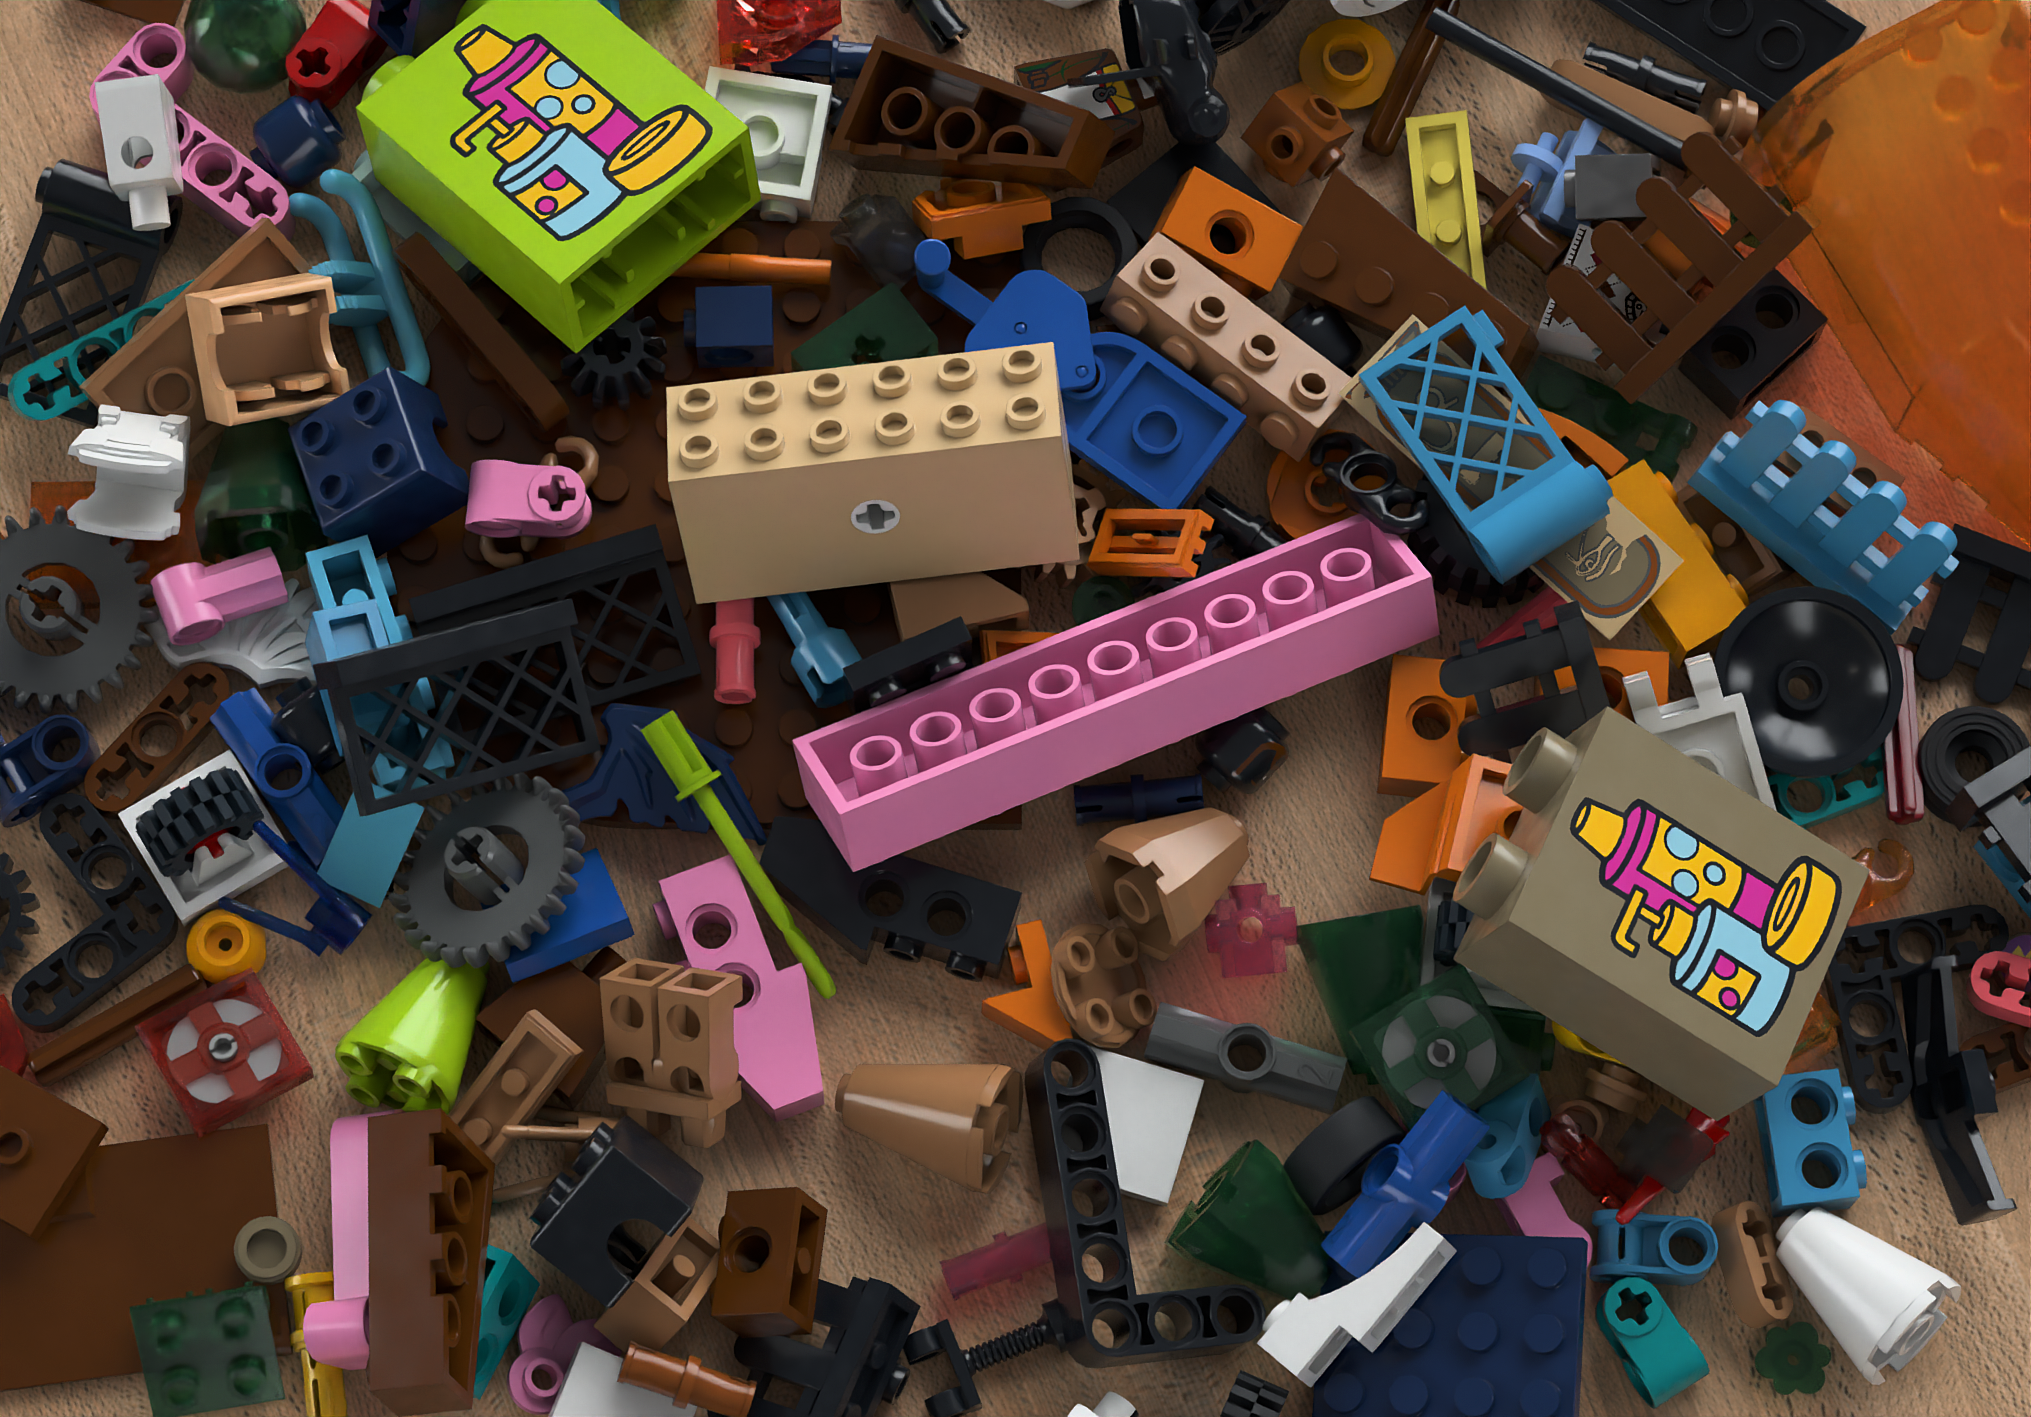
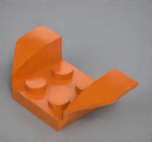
(1445, 826)

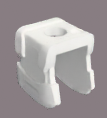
(138, 474)

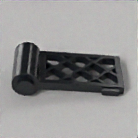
(87, 211)

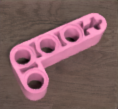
(201, 148)
(339, 1329)

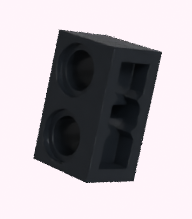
(1761, 350)

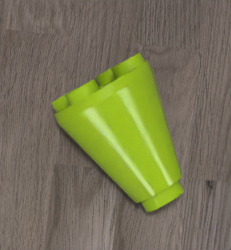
(415, 1039)

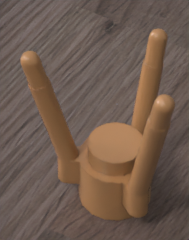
(577, 1129)

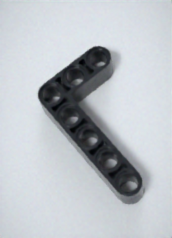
(1105, 1234)

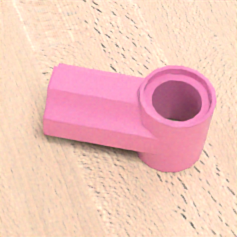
(201, 599)

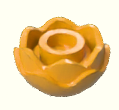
(210, 931)

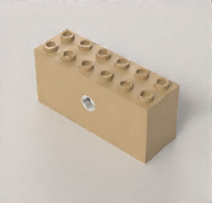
(872, 473)

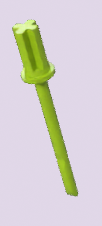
(692, 777)

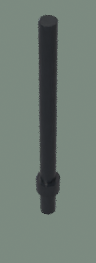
(1558, 87)

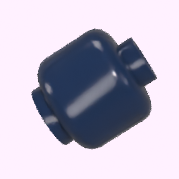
(297, 141)

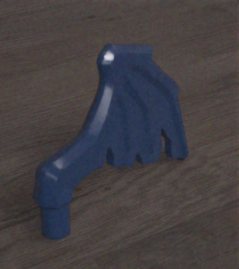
(637, 777)

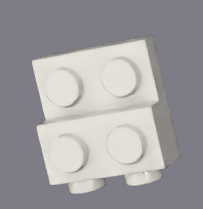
(786, 134)

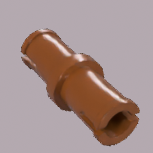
(686, 1381)

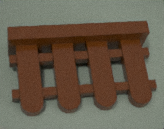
(1693, 234)

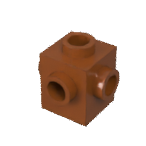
(1298, 135)

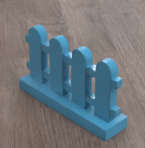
(1806, 535)

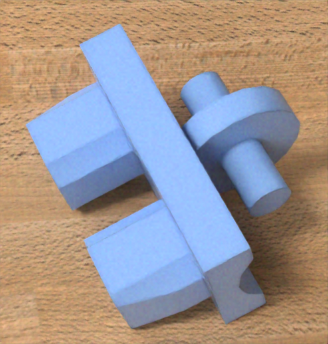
(1542, 165)

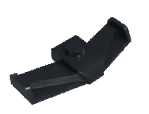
(1951, 1093)

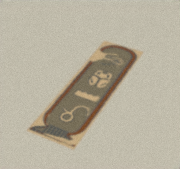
(1605, 567)

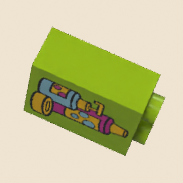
(558, 156)

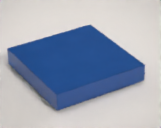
(588, 924)

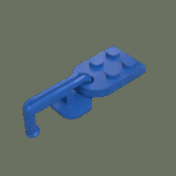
(1143, 419)

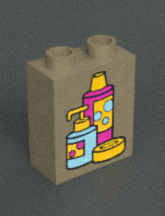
(1656, 911)

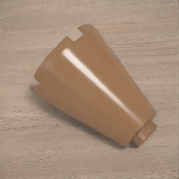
(937, 1115)

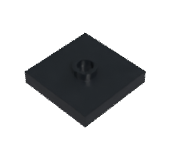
(1148, 193)

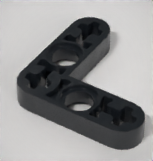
(110, 930)
(1874, 988)

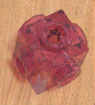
(1266, 954)

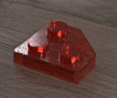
(771, 29)

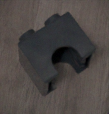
(617, 1178)

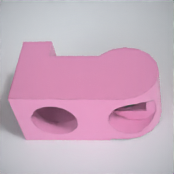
(1536, 1208)

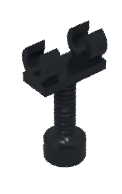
(940, 1338)

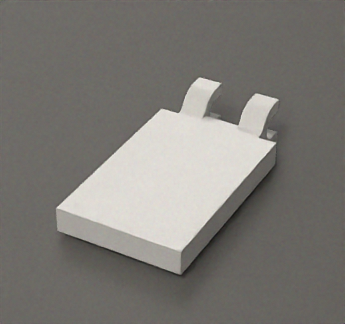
(1704, 726)

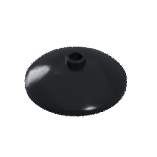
(1842, 659)

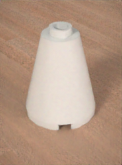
(1864, 1289)

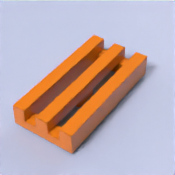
(1110, 552)

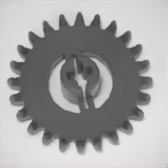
(105, 644)
(462, 936)

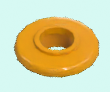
(1347, 91)

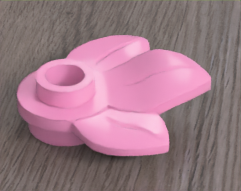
(548, 1343)

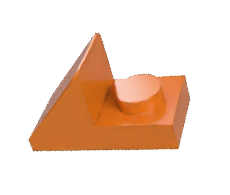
(1034, 1010)

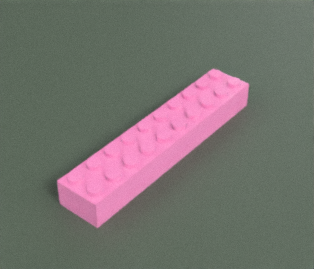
(1114, 689)

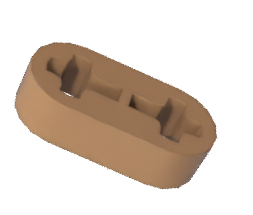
(1750, 1265)

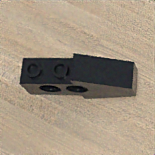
(821, 886)

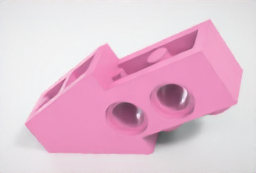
(776, 1026)

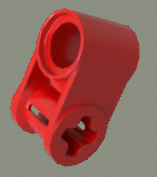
(337, 45)

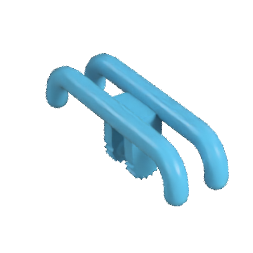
(366, 289)

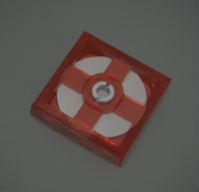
(224, 1052)

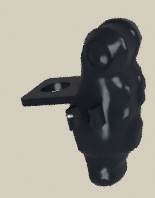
(1176, 64)

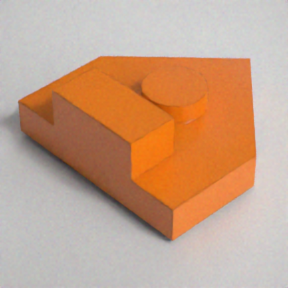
(980, 214)

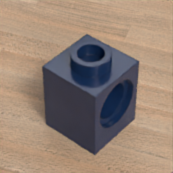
(731, 326)

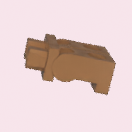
(672, 1046)

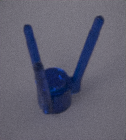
(334, 916)

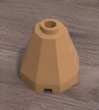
(1167, 875)

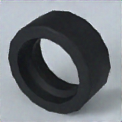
(1089, 214)
(1335, 1154)

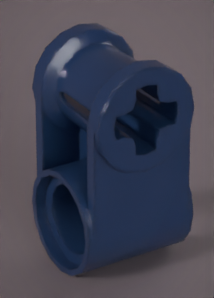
(33, 771)

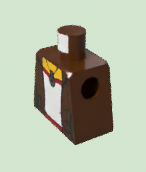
(1114, 102)

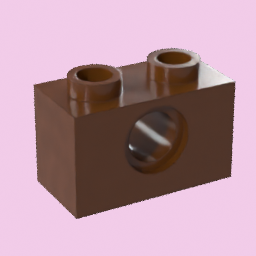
(782, 1294)

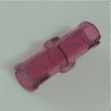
(997, 1261)

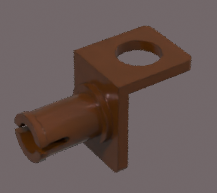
(1518, 227)

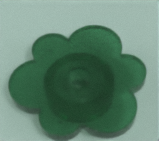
(1802, 1343)

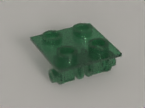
(208, 1351)

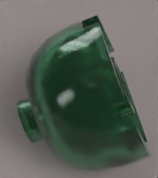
(243, 42)

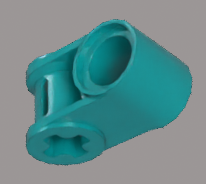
(1657, 1353)

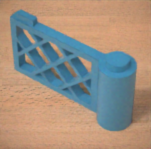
(1534, 512)

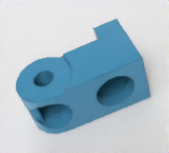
(1508, 1149)

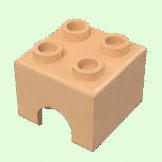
(265, 348)

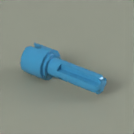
(819, 649)

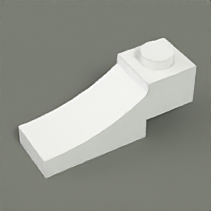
(1312, 1332)

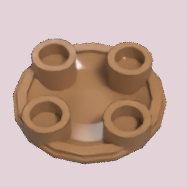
(1101, 984)

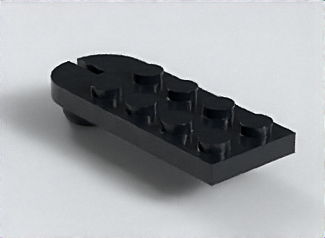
(1746, 43)

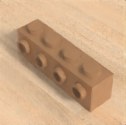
(1227, 345)

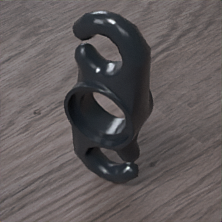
(1370, 503)

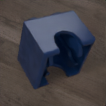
(378, 462)

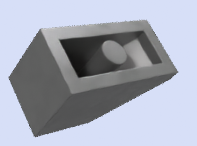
(1607, 185)

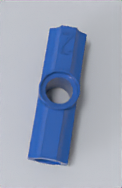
(306, 809)
(1405, 1185)

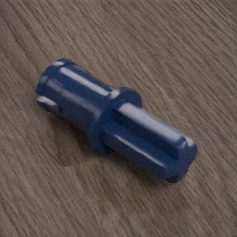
(826, 59)

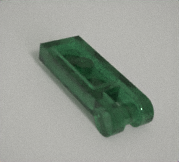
(1611, 415)

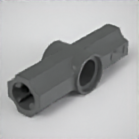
(1288, 1068)

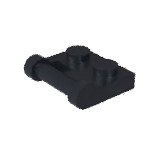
(908, 666)

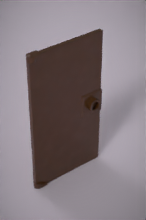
(131, 1229)

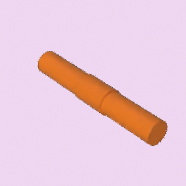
(756, 269)

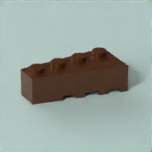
(956, 122)
(1383, 272)
(425, 1260)

